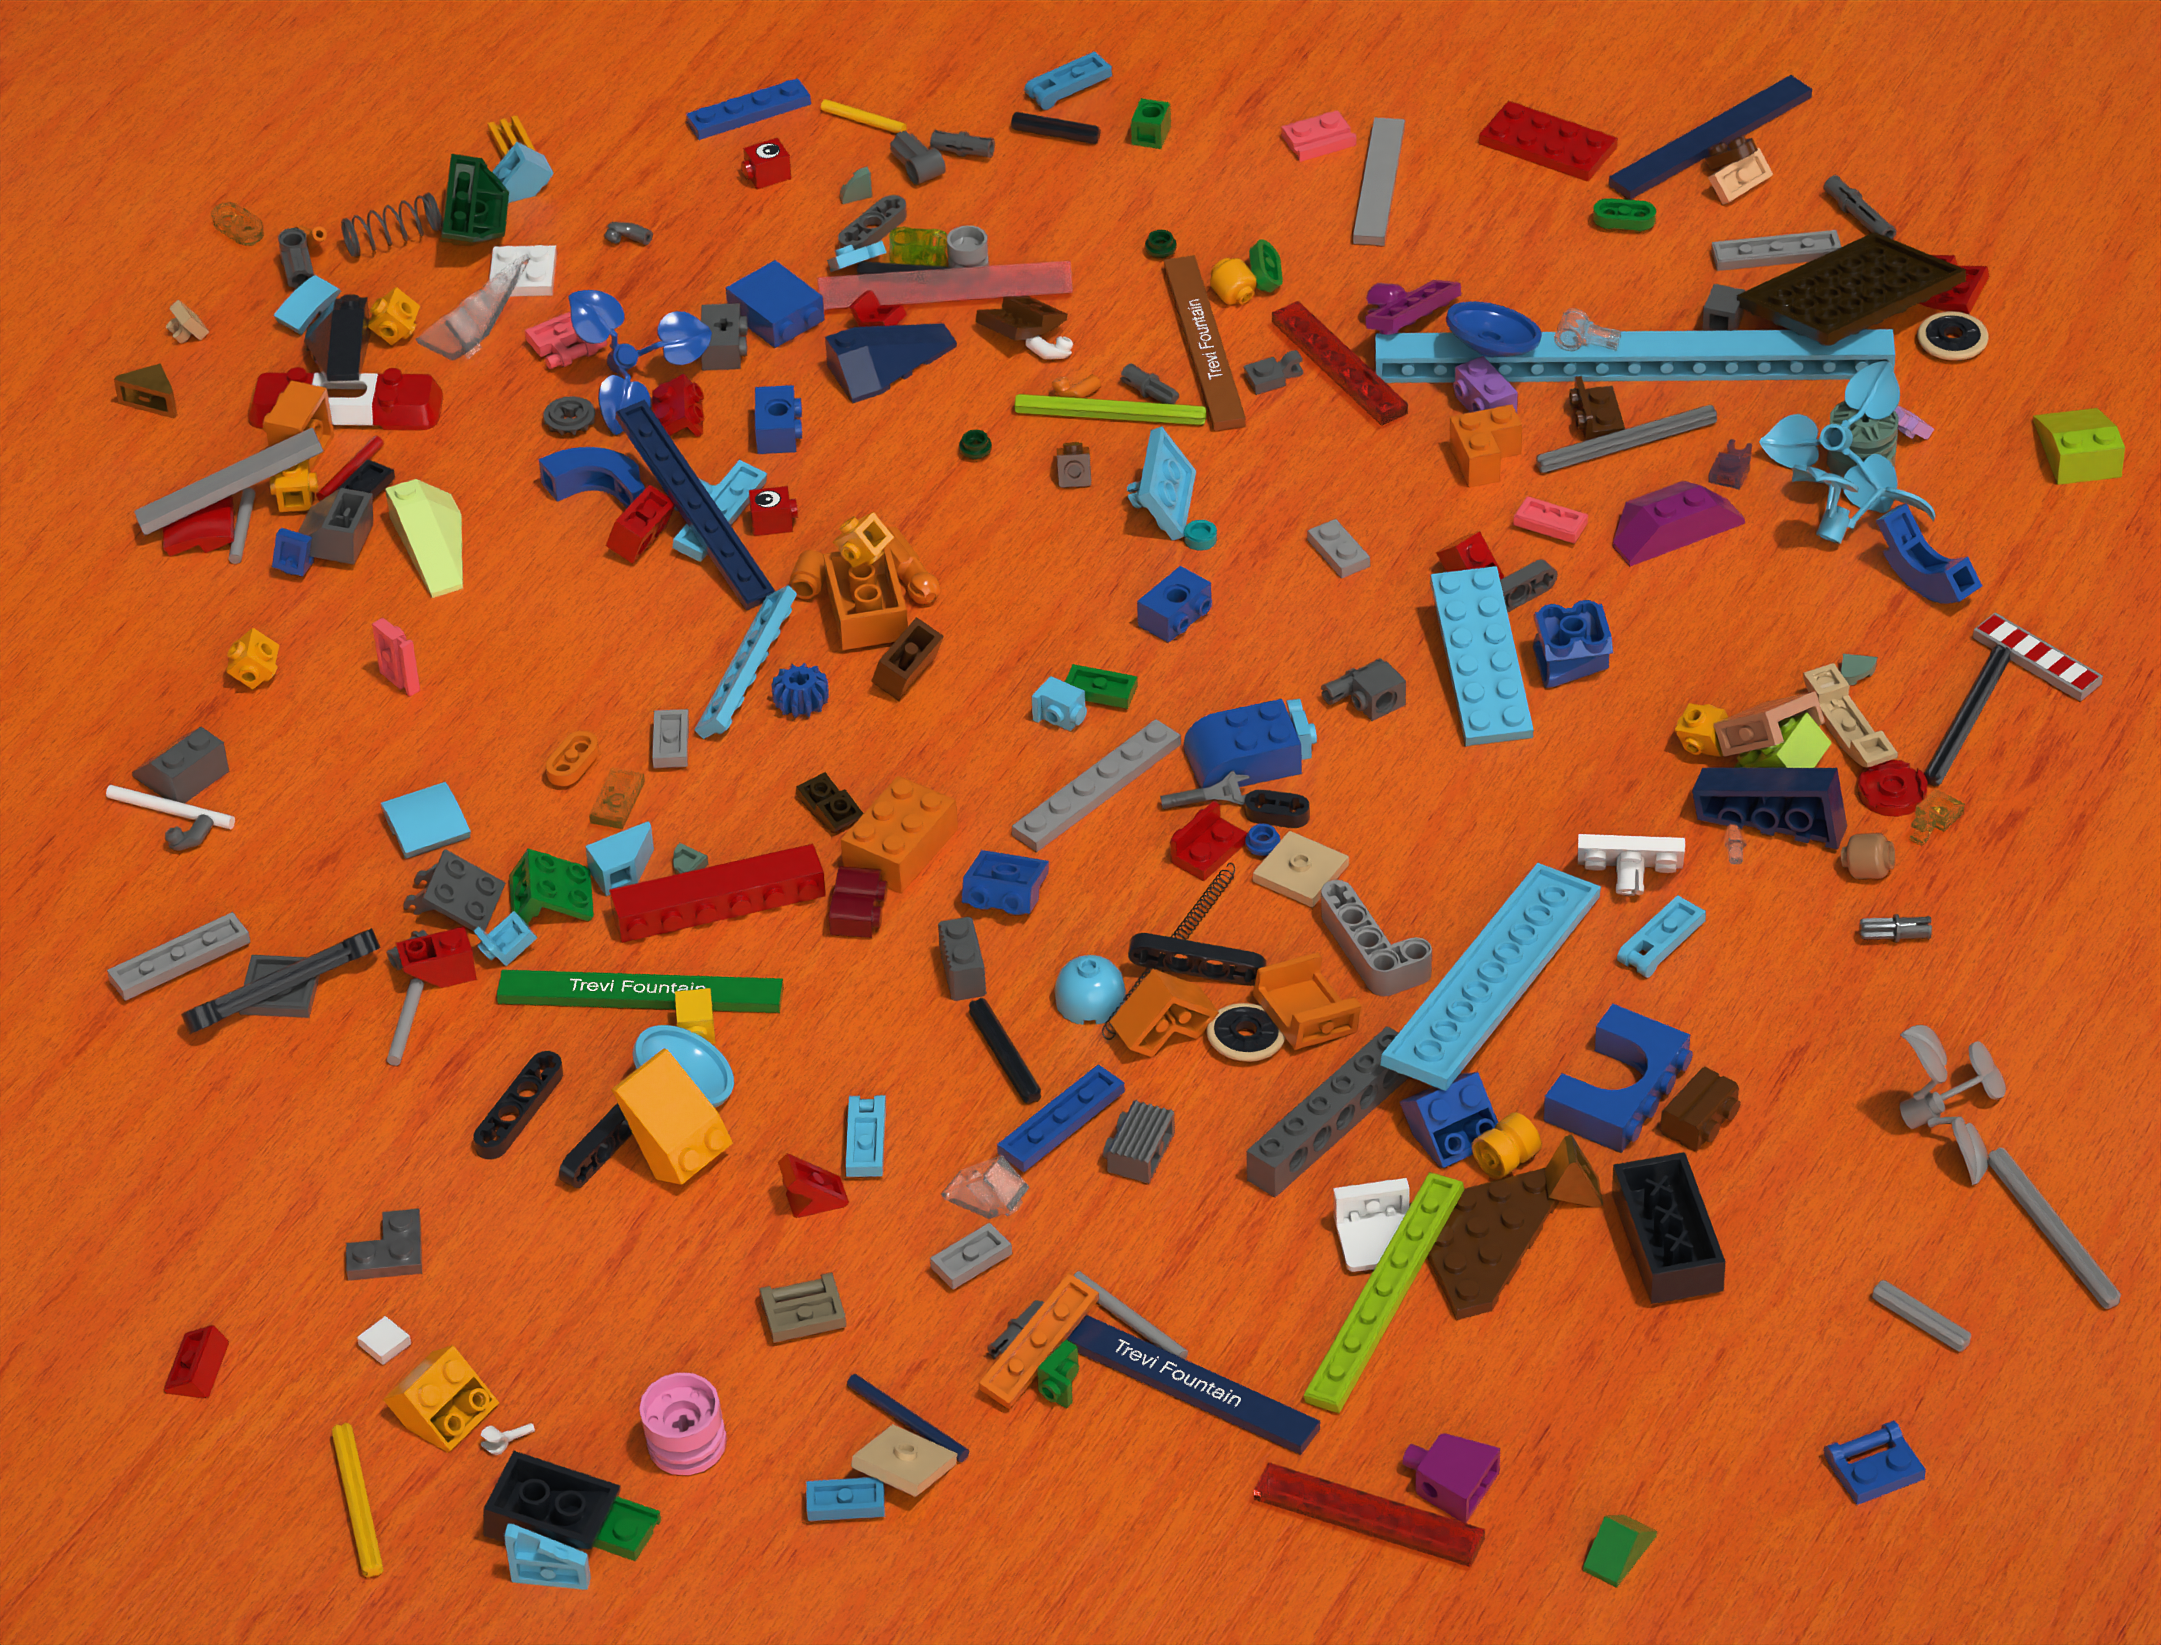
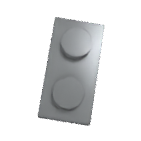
(1338, 548)
(670, 738)
(971, 1255)

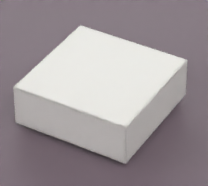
(384, 1340)

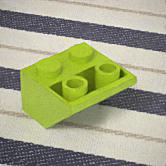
(1802, 746)

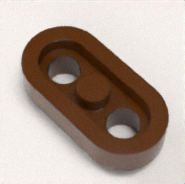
(1736, 150)

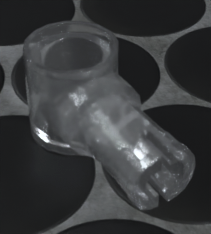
(1578, 330)

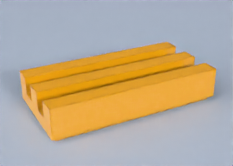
(507, 127)

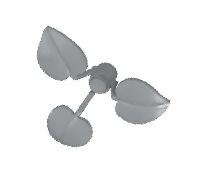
(1928, 1106)

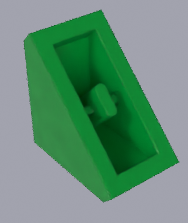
(1617, 1548)

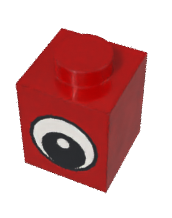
(766, 163)
(772, 510)

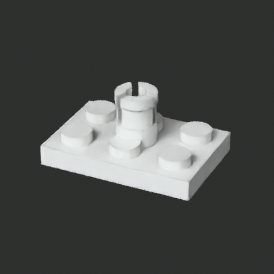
(1630, 857)

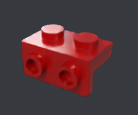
(679, 405)

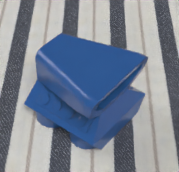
(1571, 642)

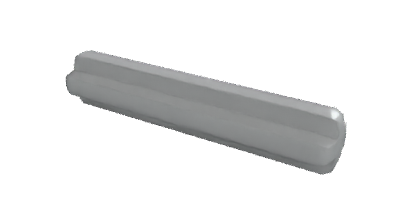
(1921, 1315)

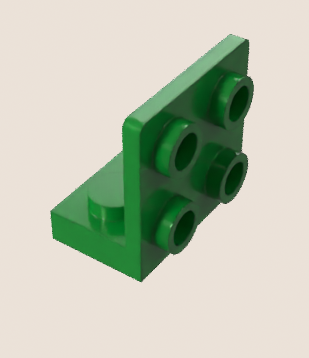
(552, 884)

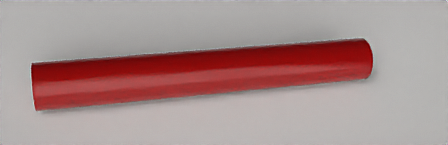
(364, 454)

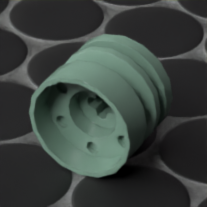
(1869, 438)

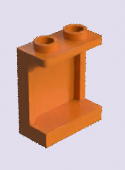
(1304, 1002)

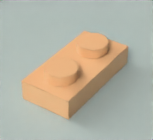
(1740, 176)

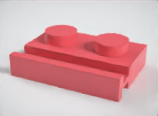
(1318, 135)
(396, 656)

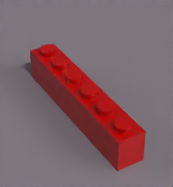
(717, 892)

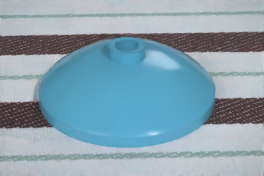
(695, 1055)

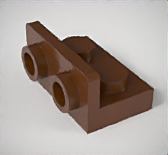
(1596, 410)

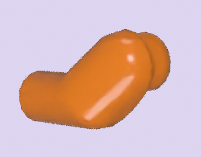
(315, 236)
(1080, 390)

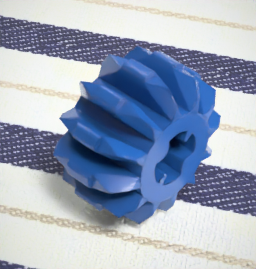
(800, 690)

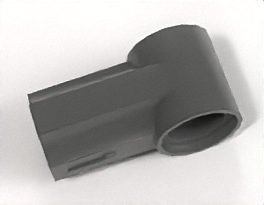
(918, 160)
(295, 256)

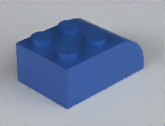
(1246, 739)

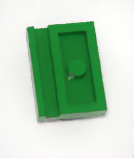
(627, 1529)

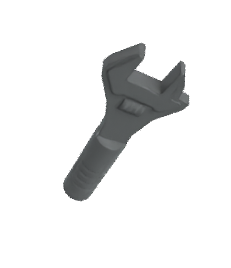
(1224, 790)

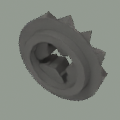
(570, 407)

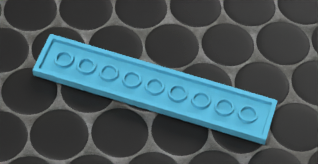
(1490, 977)

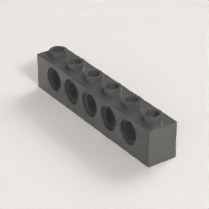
(1323, 1117)

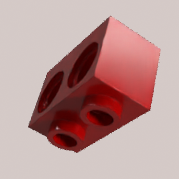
(640, 524)

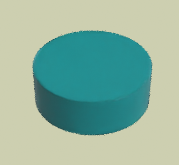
(1200, 535)

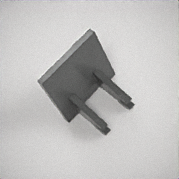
(457, 891)

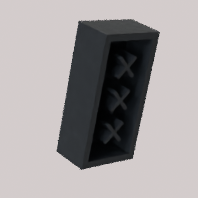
(1668, 1228)

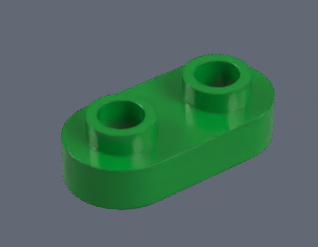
(1624, 214)
(1266, 266)

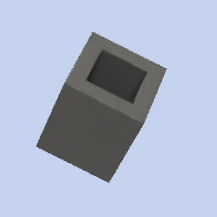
(1722, 309)

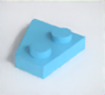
(544, 1561)

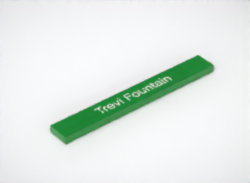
(636, 990)

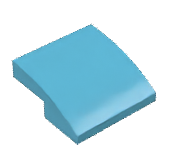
(426, 820)

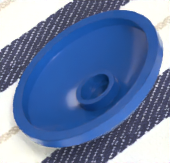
(1493, 329)

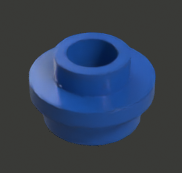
(1262, 839)

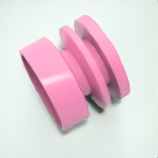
(683, 1423)

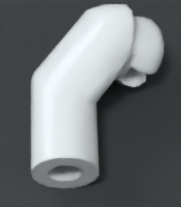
(1045, 350)

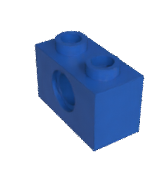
(776, 419)
(1174, 604)

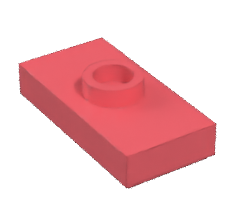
(1550, 519)

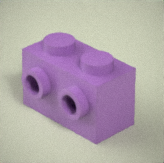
(1482, 386)

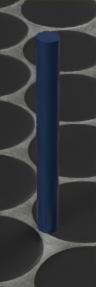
(906, 1416)

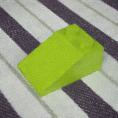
(2081, 445)

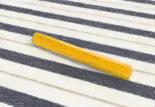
(357, 1500)

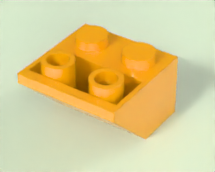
(441, 1399)

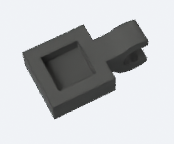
(1270, 375)

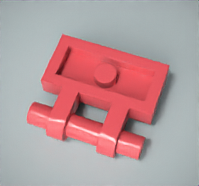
(554, 337)

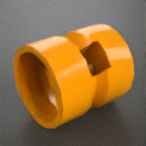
(1506, 1145)

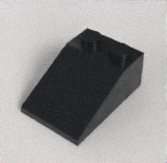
(549, 1502)

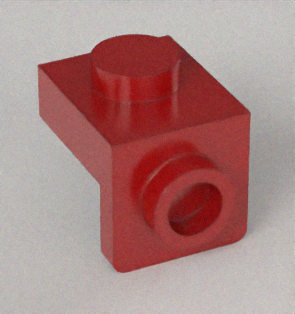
(870, 313)

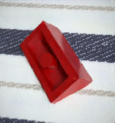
(197, 1363)

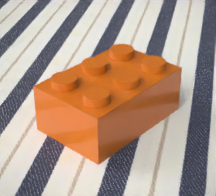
(865, 600)
(900, 832)

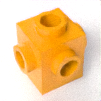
(393, 316)
(294, 487)
(862, 539)
(253, 658)
(1697, 729)

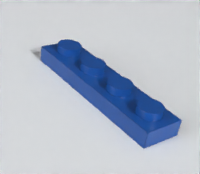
(748, 109)
(1060, 1118)

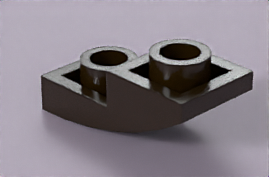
(827, 803)

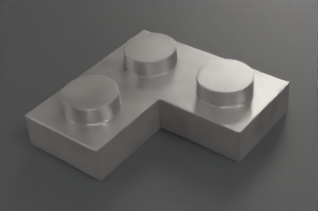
(394, 1255)

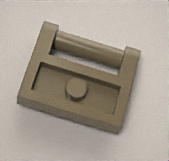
(803, 1308)

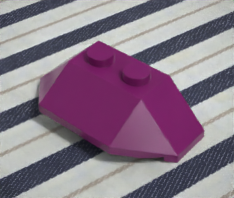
(1671, 521)

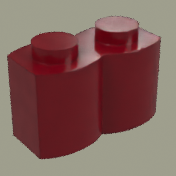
(857, 901)

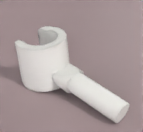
(497, 1442)

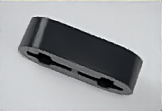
(1277, 808)

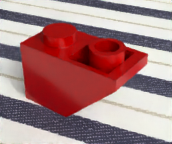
(1467, 554)
(439, 957)

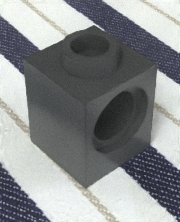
(1378, 691)

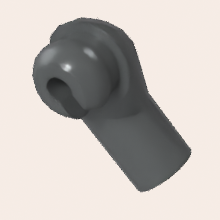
(629, 230)
(182, 840)

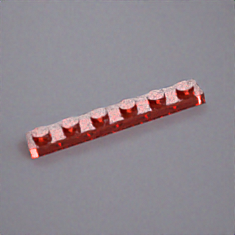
(1340, 363)
(1369, 1514)

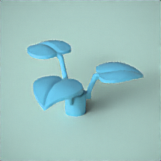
(1795, 440)
(1835, 517)

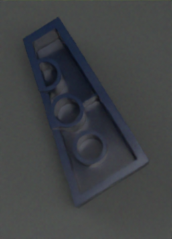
(1774, 800)

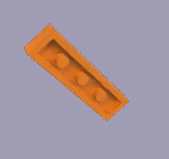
(1038, 1340)

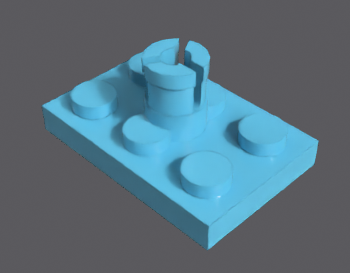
(1165, 484)

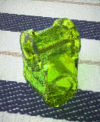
(916, 246)

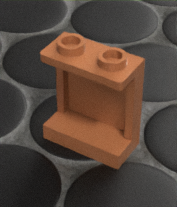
(1759, 725)

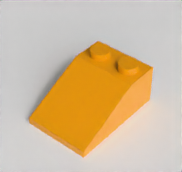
(671, 1119)

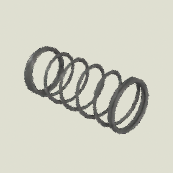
(433, 217)

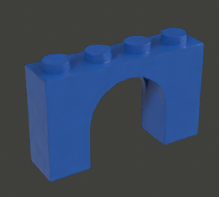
(1618, 1115)

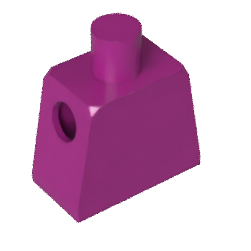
(1454, 1473)

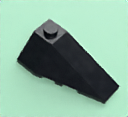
(340, 338)

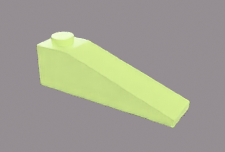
(430, 532)

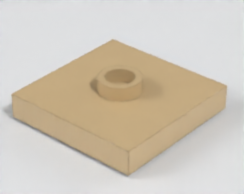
(1300, 868)
(904, 1460)

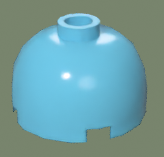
(1089, 989)

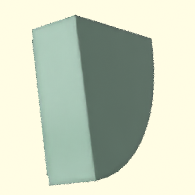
(857, 187)
(1857, 667)
(688, 859)

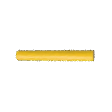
(863, 116)

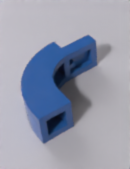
(591, 470)
(1920, 565)

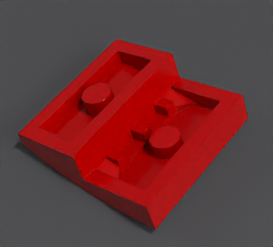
(1962, 296)
(208, 528)

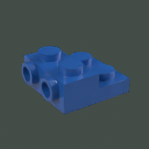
(1004, 882)

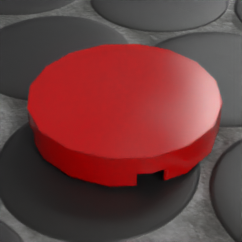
(1892, 788)

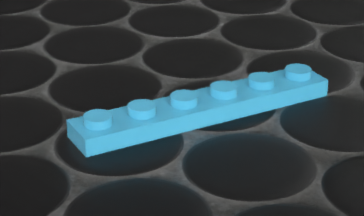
(745, 662)

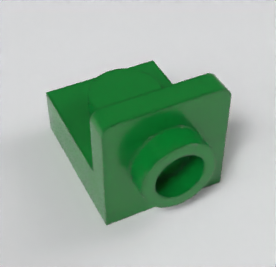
(1057, 1374)

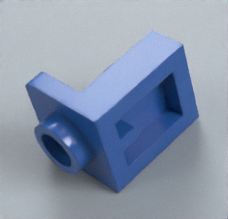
(292, 552)

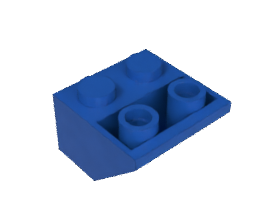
(1450, 1119)

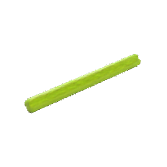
(1110, 409)

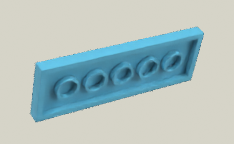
(1481, 656)

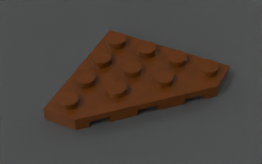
(1488, 1238)

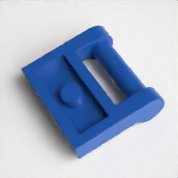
(1879, 1472)

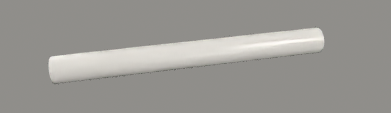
(168, 806)

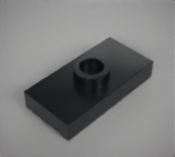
(369, 478)

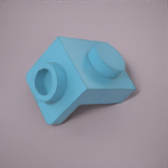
(506, 939)

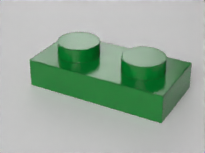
(1103, 685)

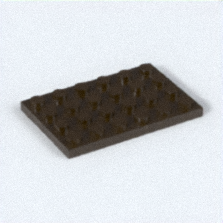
(1851, 288)

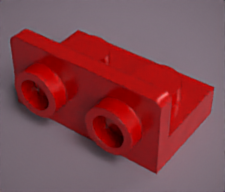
(1206, 842)

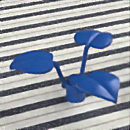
(595, 318)

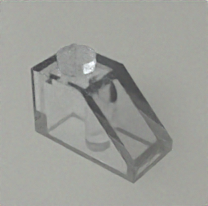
(987, 1188)

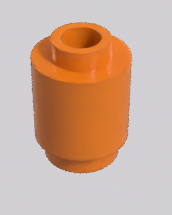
(808, 574)

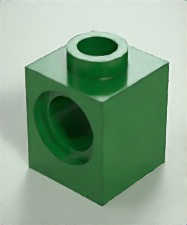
(1151, 123)

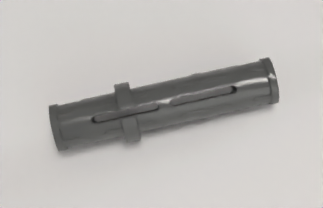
(1851, 202)

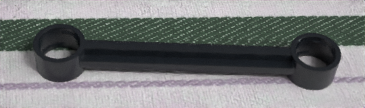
(281, 980)

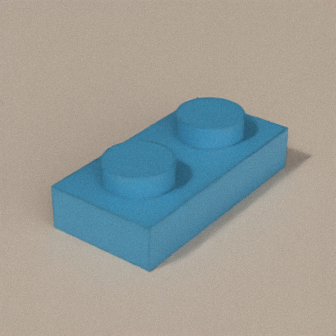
(845, 1499)

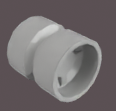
(967, 247)

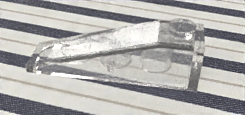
(473, 320)

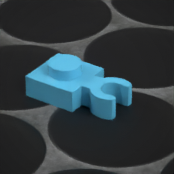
(848, 256)
(1305, 731)

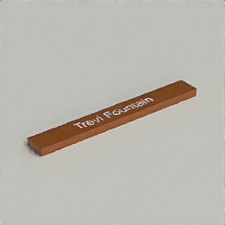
(1204, 343)

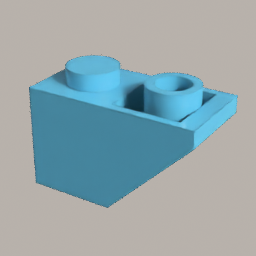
(620, 857)

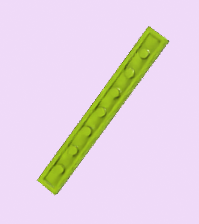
(1383, 1293)

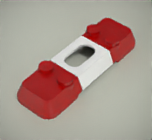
(390, 401)

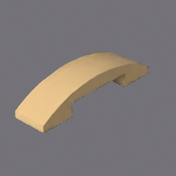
(1846, 720)

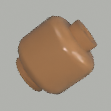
(1868, 856)

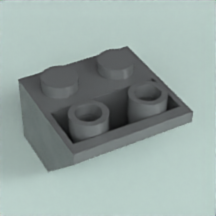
(339, 525)

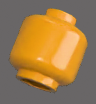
(1233, 281)

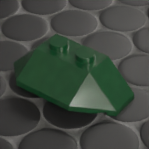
(473, 203)

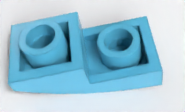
(305, 303)

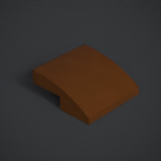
(1021, 317)

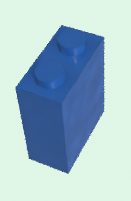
(776, 303)

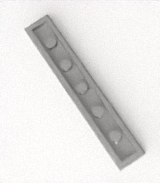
(1379, 181)
(228, 481)

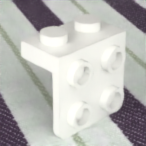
(1368, 1219)

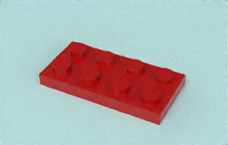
(1548, 140)

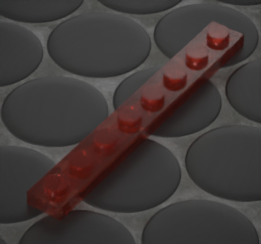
(949, 284)

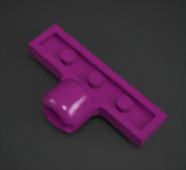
(1402, 307)

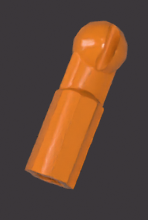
(921, 585)

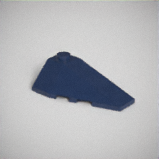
(875, 356)

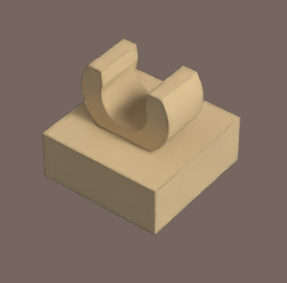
(185, 323)

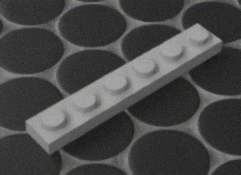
(1096, 785)

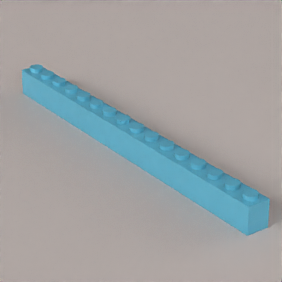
(1644, 357)

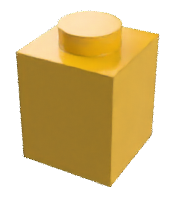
(695, 1012)

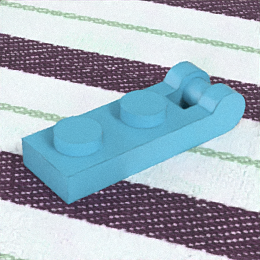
(1661, 935)
(865, 1136)

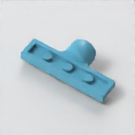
(731, 498)

